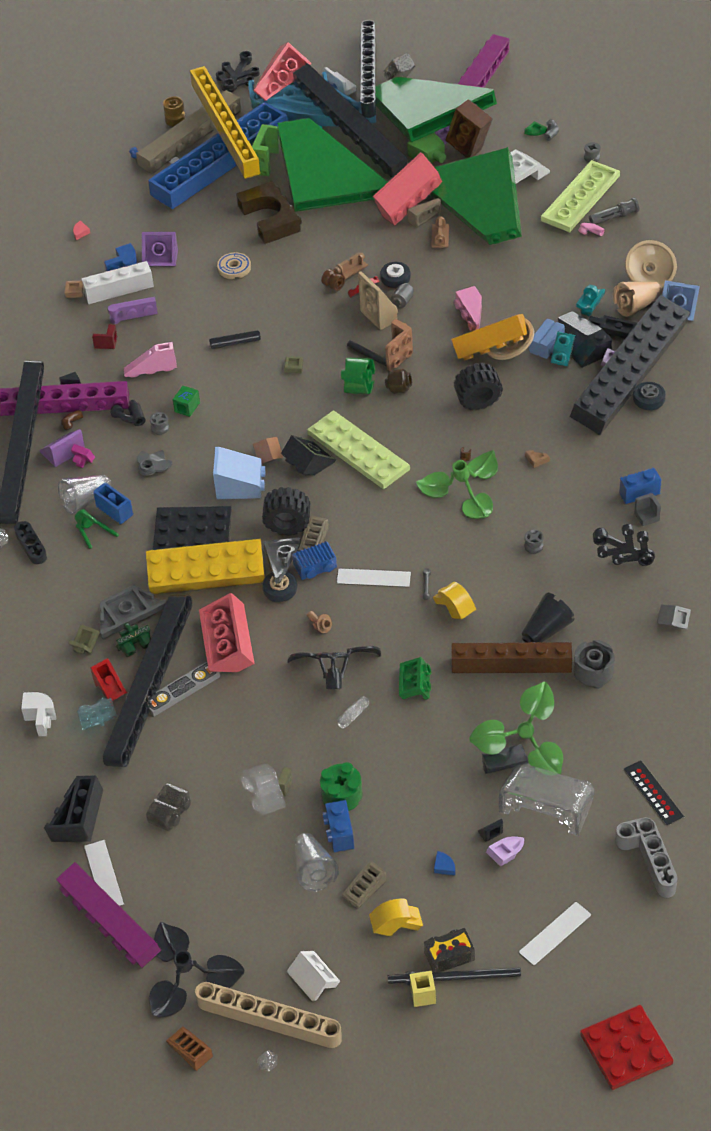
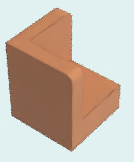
(268, 449)

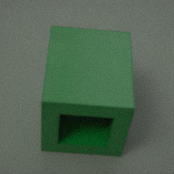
(186, 401)

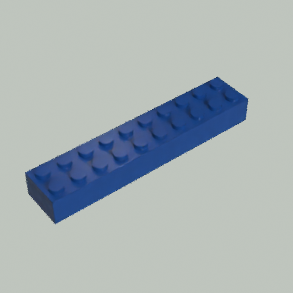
(208, 160)

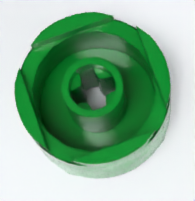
(358, 375)
(341, 783)

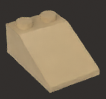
(375, 303)

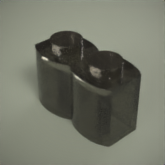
(168, 807)

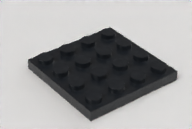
(191, 526)

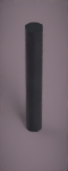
(367, 352)

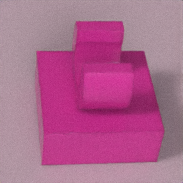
(82, 455)

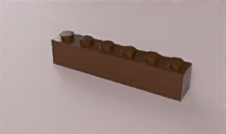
(512, 657)

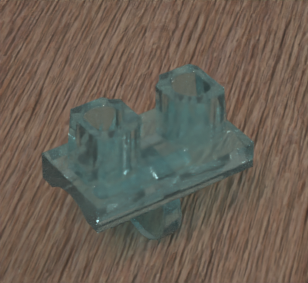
(97, 713)

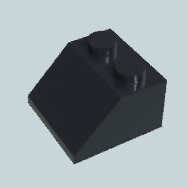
(306, 455)

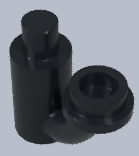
(137, 416)

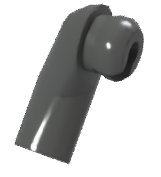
(552, 129)

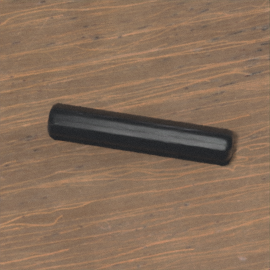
(235, 339)

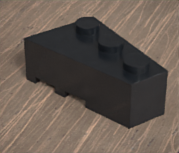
(78, 813)

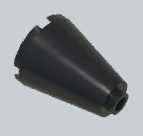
(547, 619)

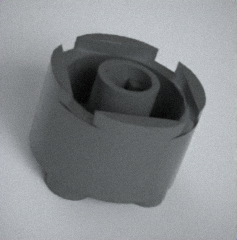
(594, 663)

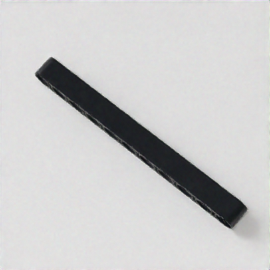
(368, 69)
(20, 441)
(147, 681)

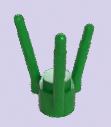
(85, 520)

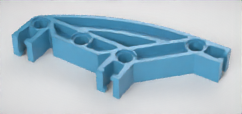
(298, 106)

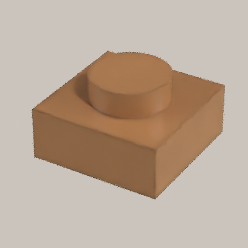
(73, 289)

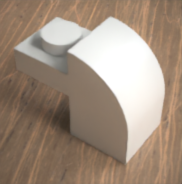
(39, 708)

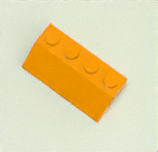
(490, 336)

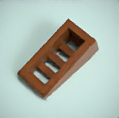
(197, 1061)

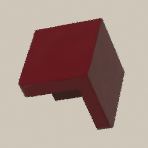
(107, 340)

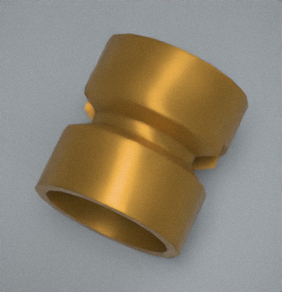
(173, 110)

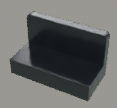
(506, 759)

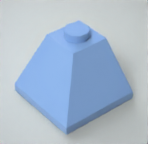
(682, 295)

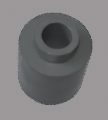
(402, 295)

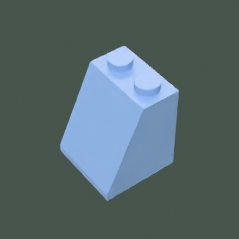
(237, 475)

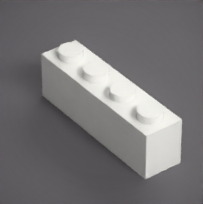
(117, 282)

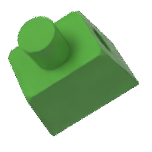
(430, 146)

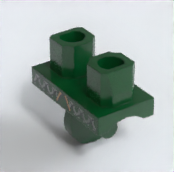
(132, 635)

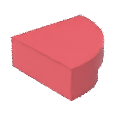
(80, 230)

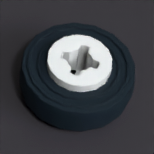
(395, 274)

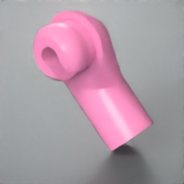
(584, 227)

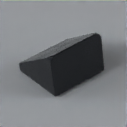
(71, 378)
(491, 830)

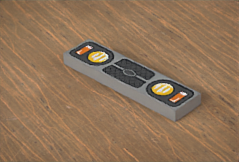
(181, 688)

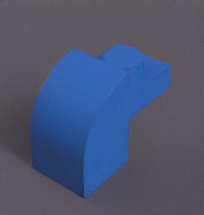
(125, 257)

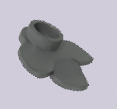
(152, 463)

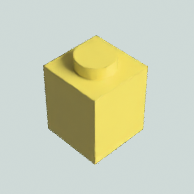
(422, 988)

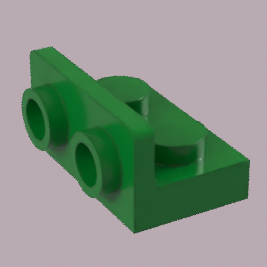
(414, 678)

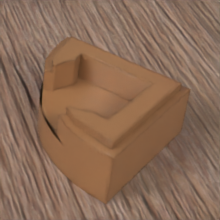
(536, 458)

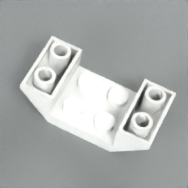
(526, 166)

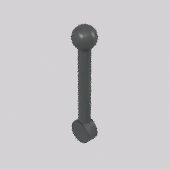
(426, 572)

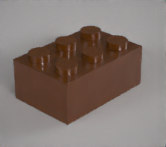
(468, 129)

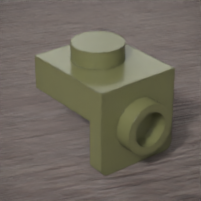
(84, 639)

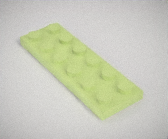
(580, 196)
(358, 449)

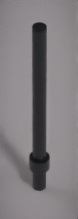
(459, 975)

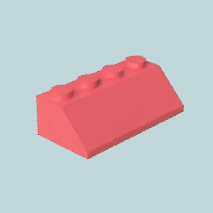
(407, 189)
(226, 635)

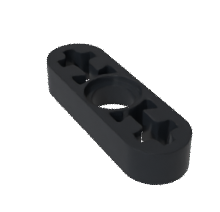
(29, 549)

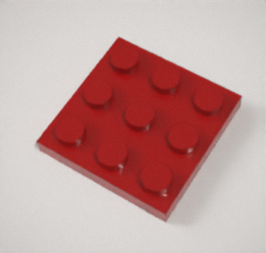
(626, 1047)

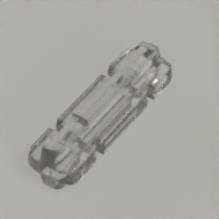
(353, 712)

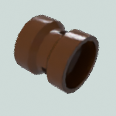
(334, 280)

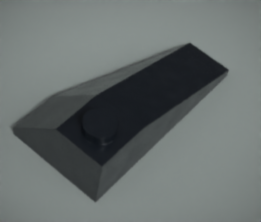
(589, 340)

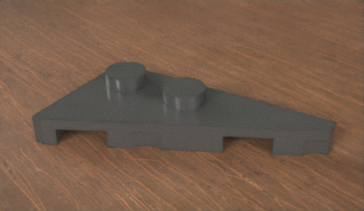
(280, 555)

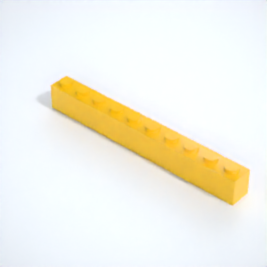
(225, 122)

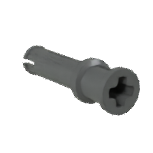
(621, 209)

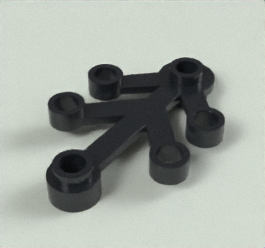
(231, 83)
(644, 556)

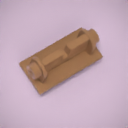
(440, 233)
(351, 267)

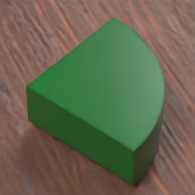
(535, 129)

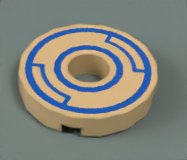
(241, 260)

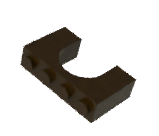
(269, 197)

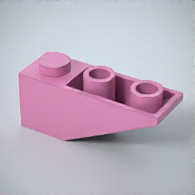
(470, 305)
(155, 359)

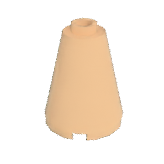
(635, 296)

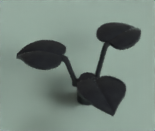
(334, 676)
(174, 942)

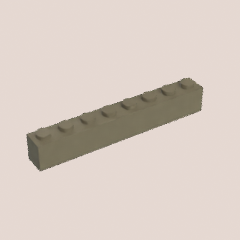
(181, 136)

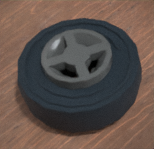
(649, 395)

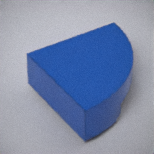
(444, 864)

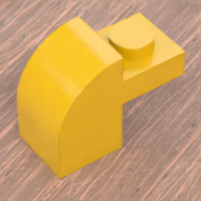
(456, 600)
(394, 914)

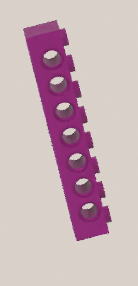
(71, 397)

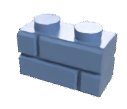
(545, 338)

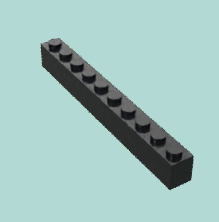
(349, 120)

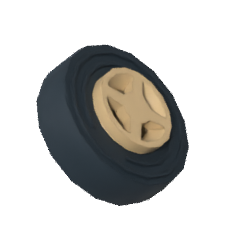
(286, 591)

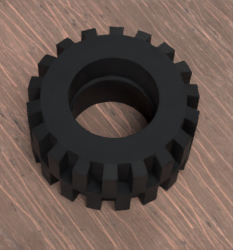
(478, 386)
(286, 511)

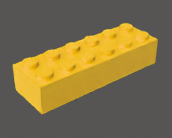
(205, 566)

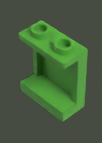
(265, 143)

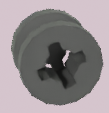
(592, 152)
(159, 423)
(533, 541)

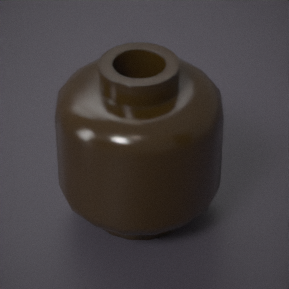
(398, 381)

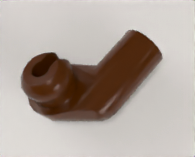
(66, 421)

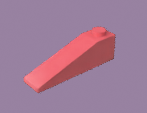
(280, 71)

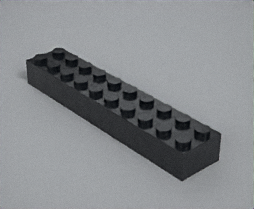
(629, 365)

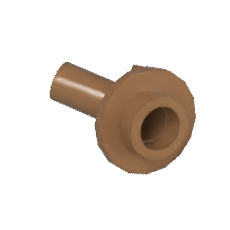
(321, 623)

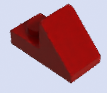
(107, 680)

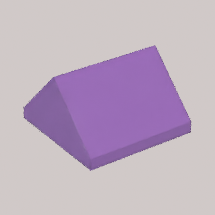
(159, 248)
(60, 450)

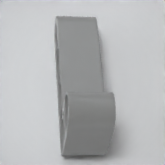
(645, 840)

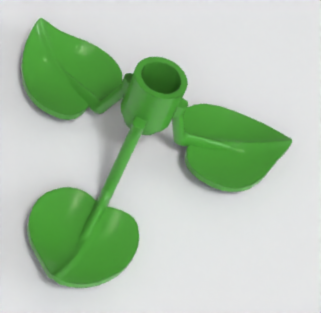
(484, 466)
(538, 702)

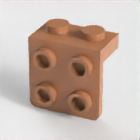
(400, 346)

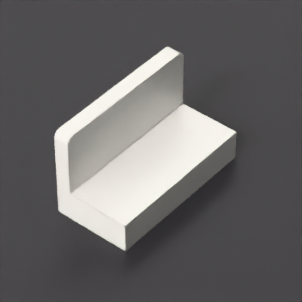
(341, 82)
(312, 974)

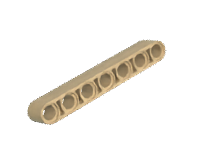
(275, 1022)

